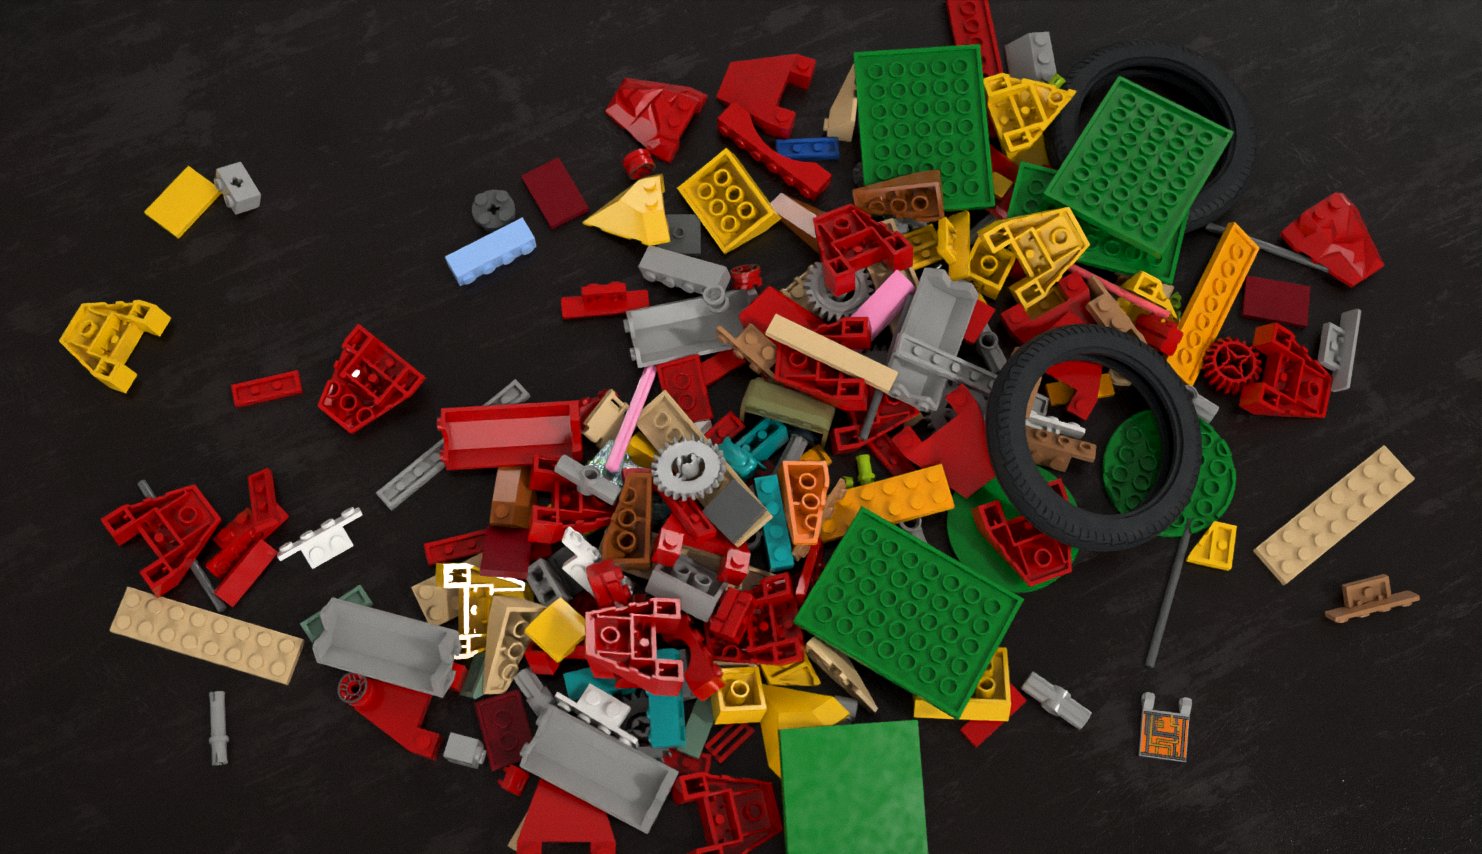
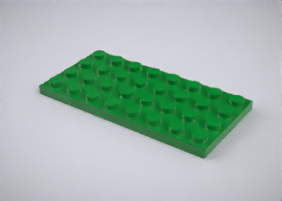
(1104, 249)

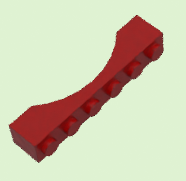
(805, 176)

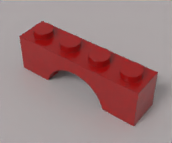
(702, 674)

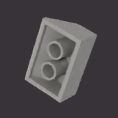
(1031, 57)
(691, 583)

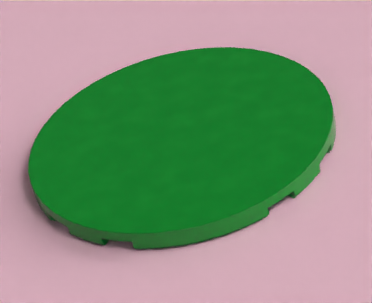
(1133, 462)
(974, 550)

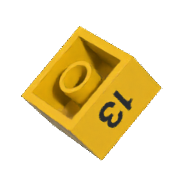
(989, 270)

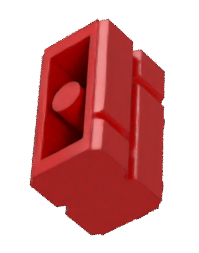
(1159, 335)
(607, 584)
(733, 615)

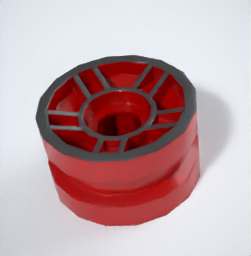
(638, 164)
(746, 276)
(352, 682)

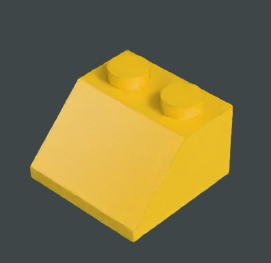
(741, 698)

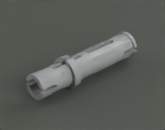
(218, 728)

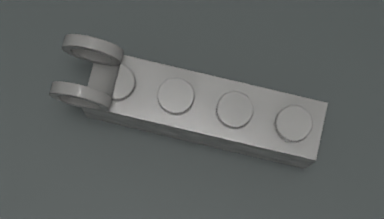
(687, 273)

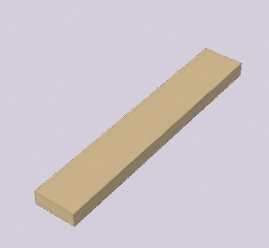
(831, 353)

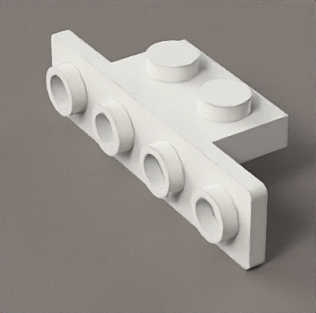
(1055, 426)
(324, 542)
(584, 556)
(601, 710)

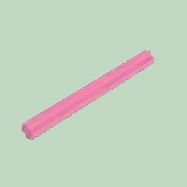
(631, 419)

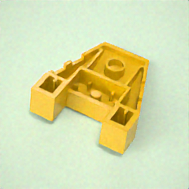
(1043, 246)
(107, 334)
(475, 601)

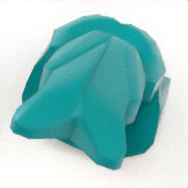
(740, 461)

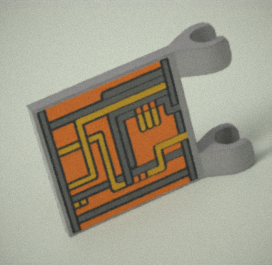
(1164, 733)

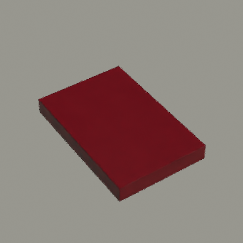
(555, 193)
(1275, 301)
(506, 553)
(503, 728)

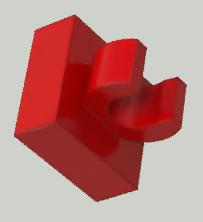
(514, 780)

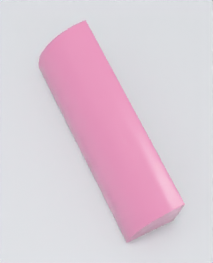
(885, 303)

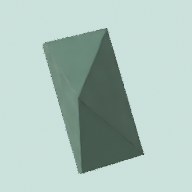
(473, 682)

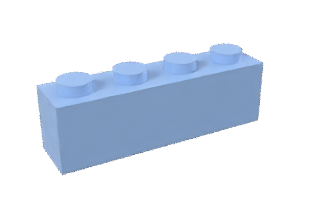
(491, 252)

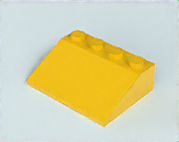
(728, 202)
(990, 699)

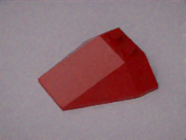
(772, 302)

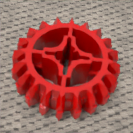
(1231, 376)

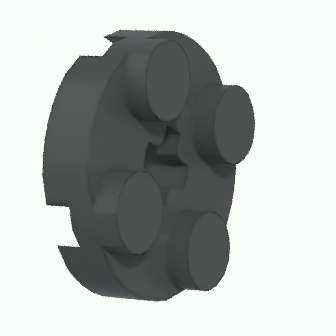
(489, 199)

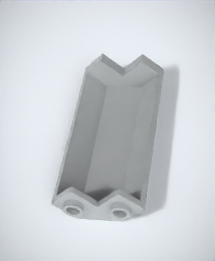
(938, 318)
(683, 328)
(387, 647)
(598, 768)

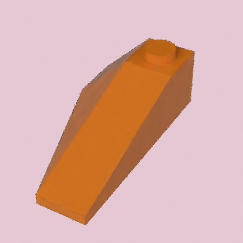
(803, 497)

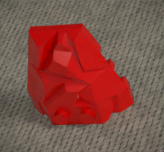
(655, 113)
(1335, 238)
(367, 381)
(770, 633)

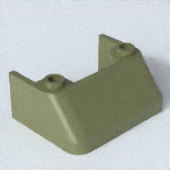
(787, 407)

